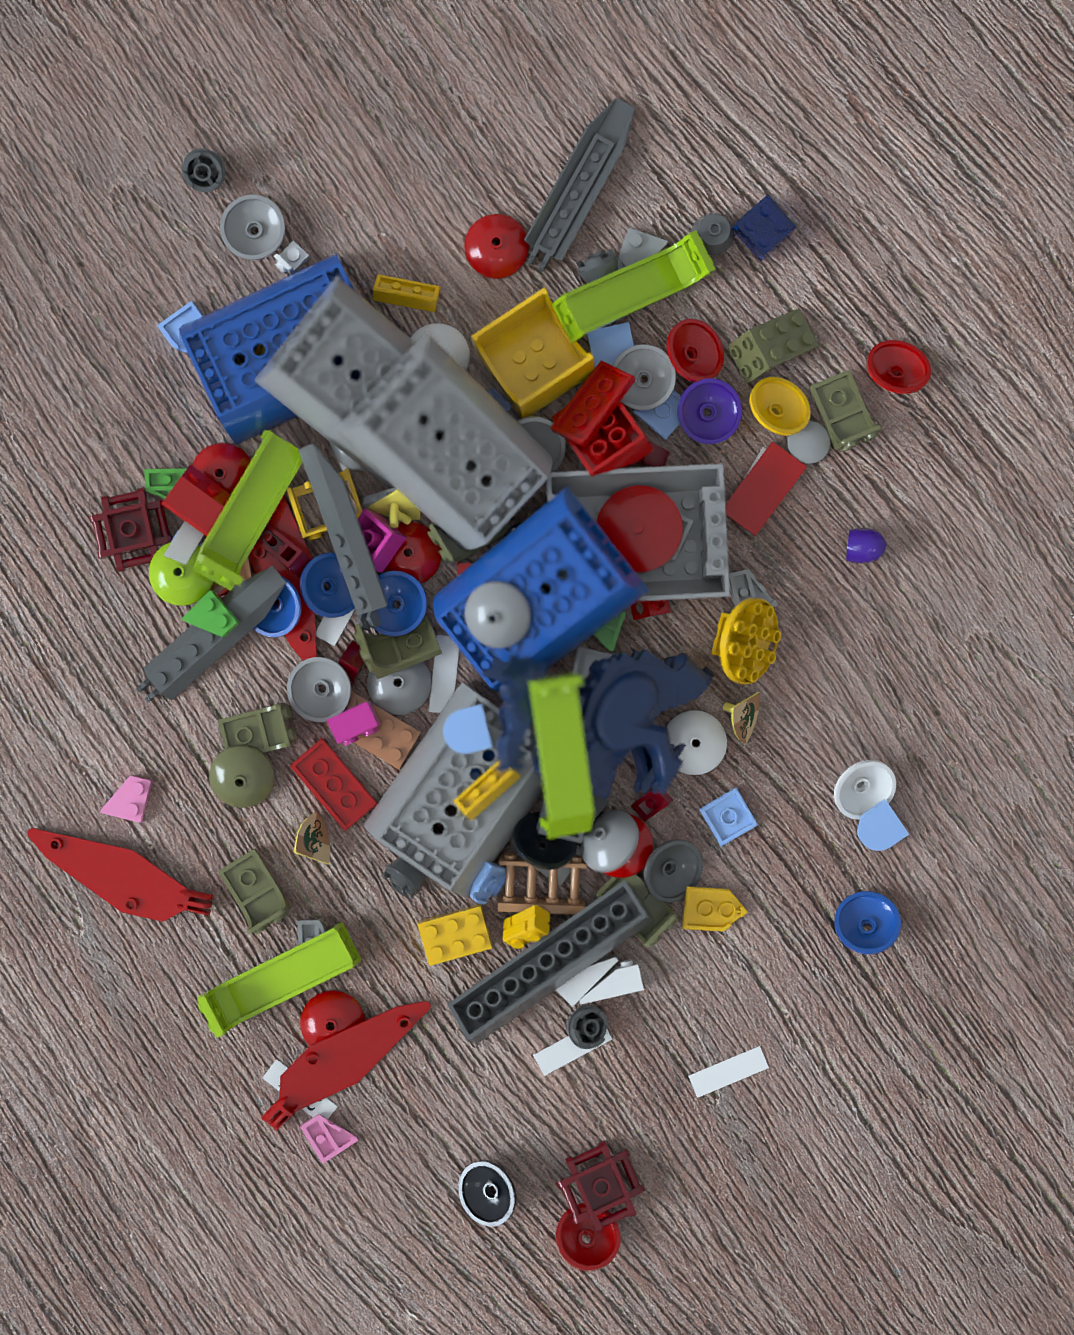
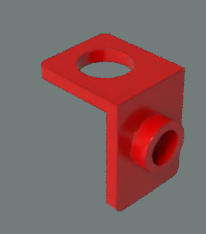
(651, 608)

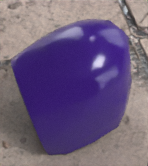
(865, 545)

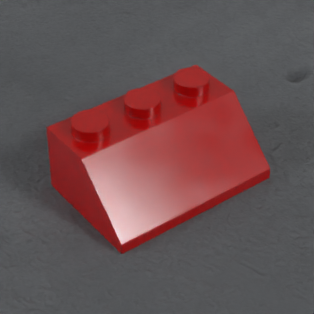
(197, 500)

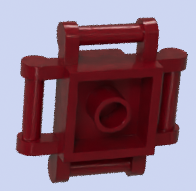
(129, 528)
(601, 1186)

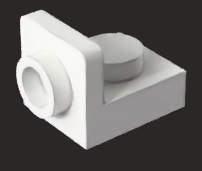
(291, 258)

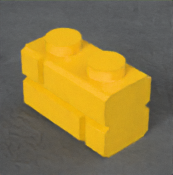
(526, 926)

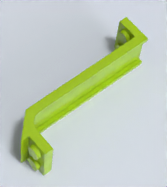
(633, 287)
(248, 510)
(562, 755)
(278, 979)

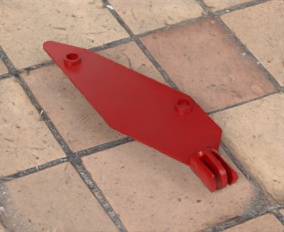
(260, 559)
(121, 877)
(340, 1060)

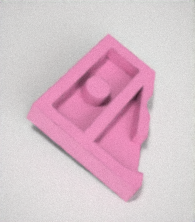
(129, 800)
(327, 1137)

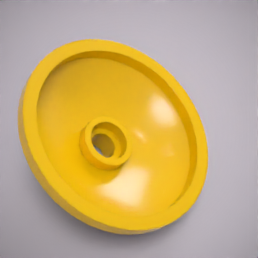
(780, 406)

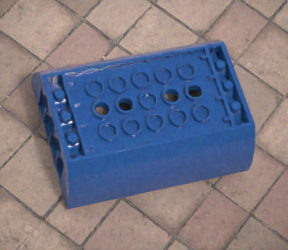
(236, 329)
(560, 621)

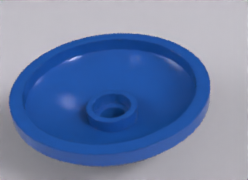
(331, 602)
(413, 602)
(282, 617)
(867, 910)

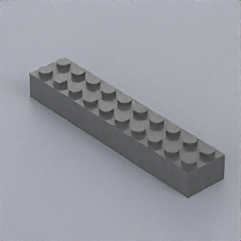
(550, 962)

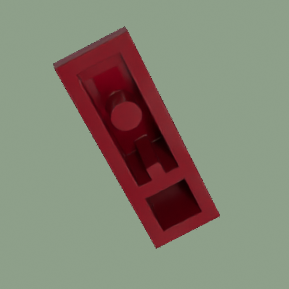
(283, 550)

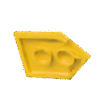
(710, 909)

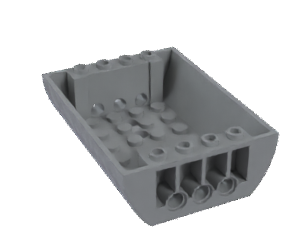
(324, 394)
(434, 471)
(698, 494)
(431, 782)

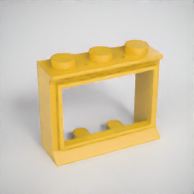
(315, 533)

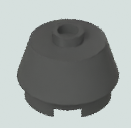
(203, 170)
(715, 232)
(598, 265)
(404, 877)
(587, 1027)

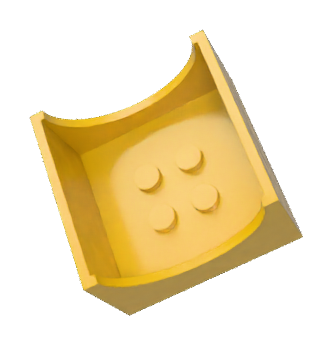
(532, 355)

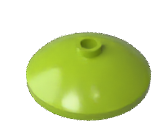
(174, 589)

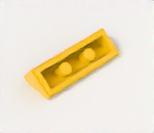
(406, 293)
(485, 791)

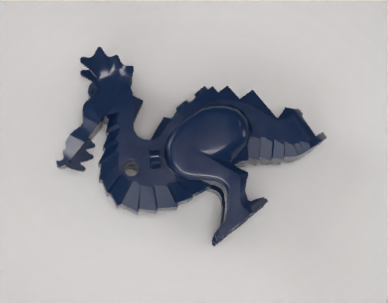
(615, 711)

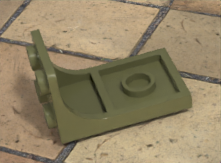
(772, 344)
(843, 411)
(453, 553)
(394, 653)
(262, 728)
(255, 891)
(661, 912)

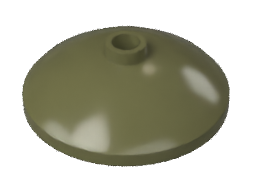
(245, 764)

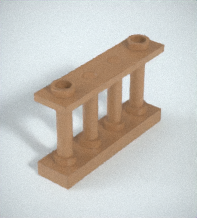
(551, 903)

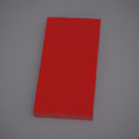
(593, 404)
(763, 488)
(333, 784)

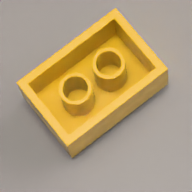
(455, 934)

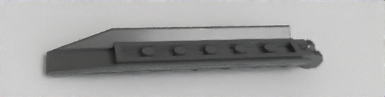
(580, 183)
(345, 537)
(199, 649)

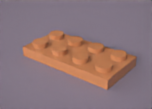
(392, 740)

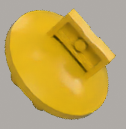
(745, 640)

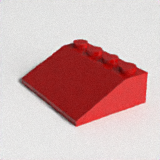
(614, 445)

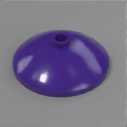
(723, 406)

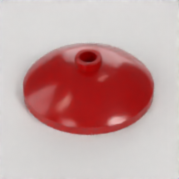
(499, 260)
(702, 347)
(898, 367)
(226, 458)
(425, 554)
(640, 856)
(327, 1007)
(587, 1256)

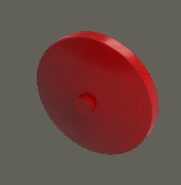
(642, 526)

